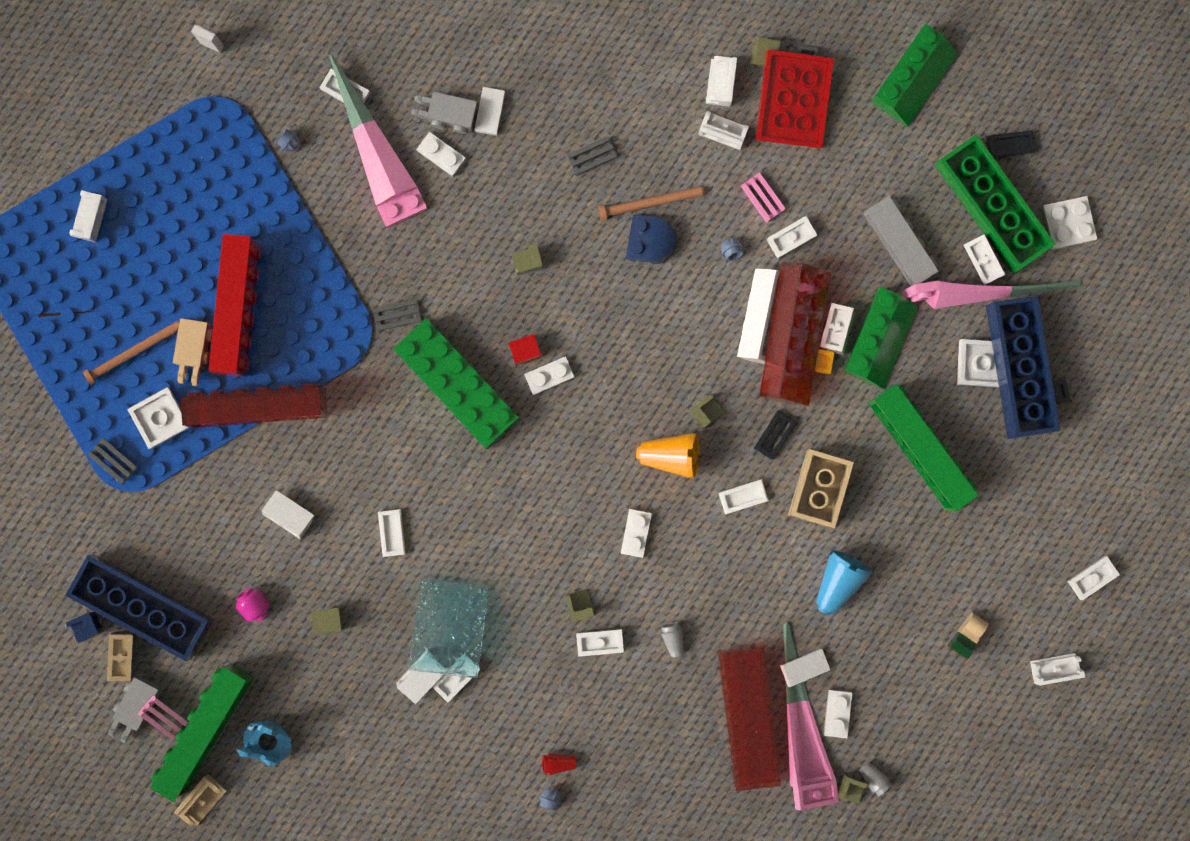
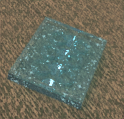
(448, 628)

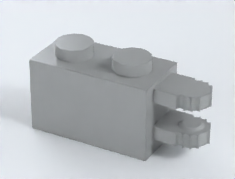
(448, 111)
(126, 710)

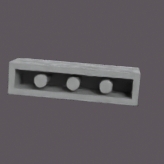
(901, 241)

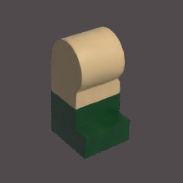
(968, 635)

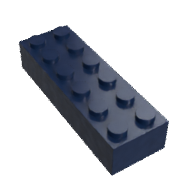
(1022, 367)
(139, 607)

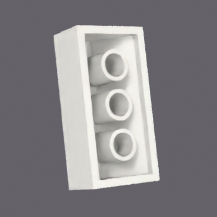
(759, 316)

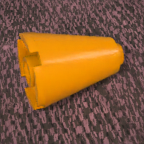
(671, 454)

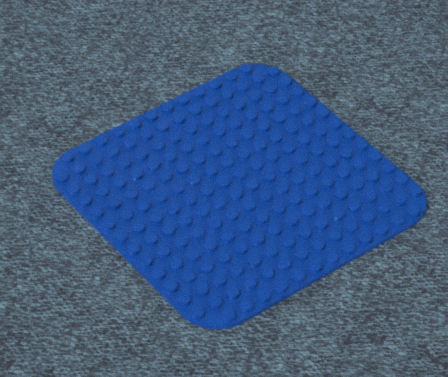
(159, 262)

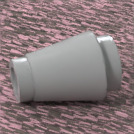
(673, 637)
(875, 778)

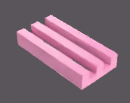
(752, 181)
(176, 727)

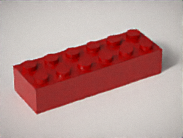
(234, 305)

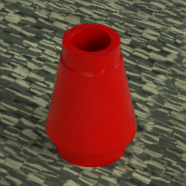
(557, 763)

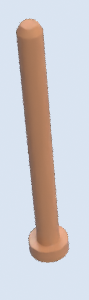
(649, 202)
(131, 352)

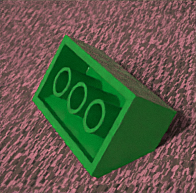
(915, 75)
(880, 338)

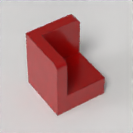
(524, 349)

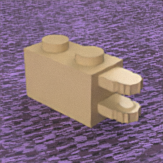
(192, 348)

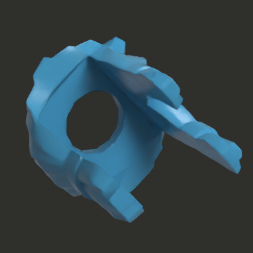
(253, 749)

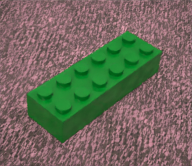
(994, 204)
(456, 383)
(923, 448)
(201, 733)

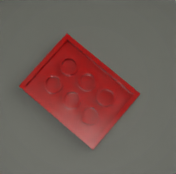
(794, 99)

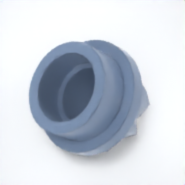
(289, 141)
(732, 249)
(550, 798)

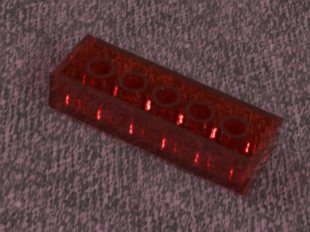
(795, 333)
(253, 407)
(748, 718)

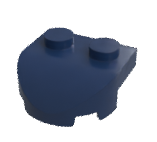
(650, 240)

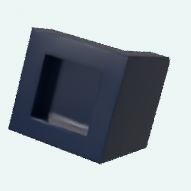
(85, 626)

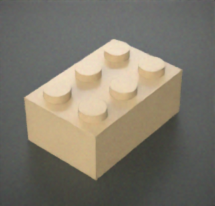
(820, 488)

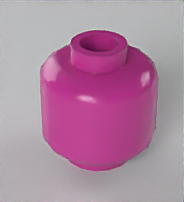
(252, 605)

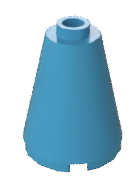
(840, 581)

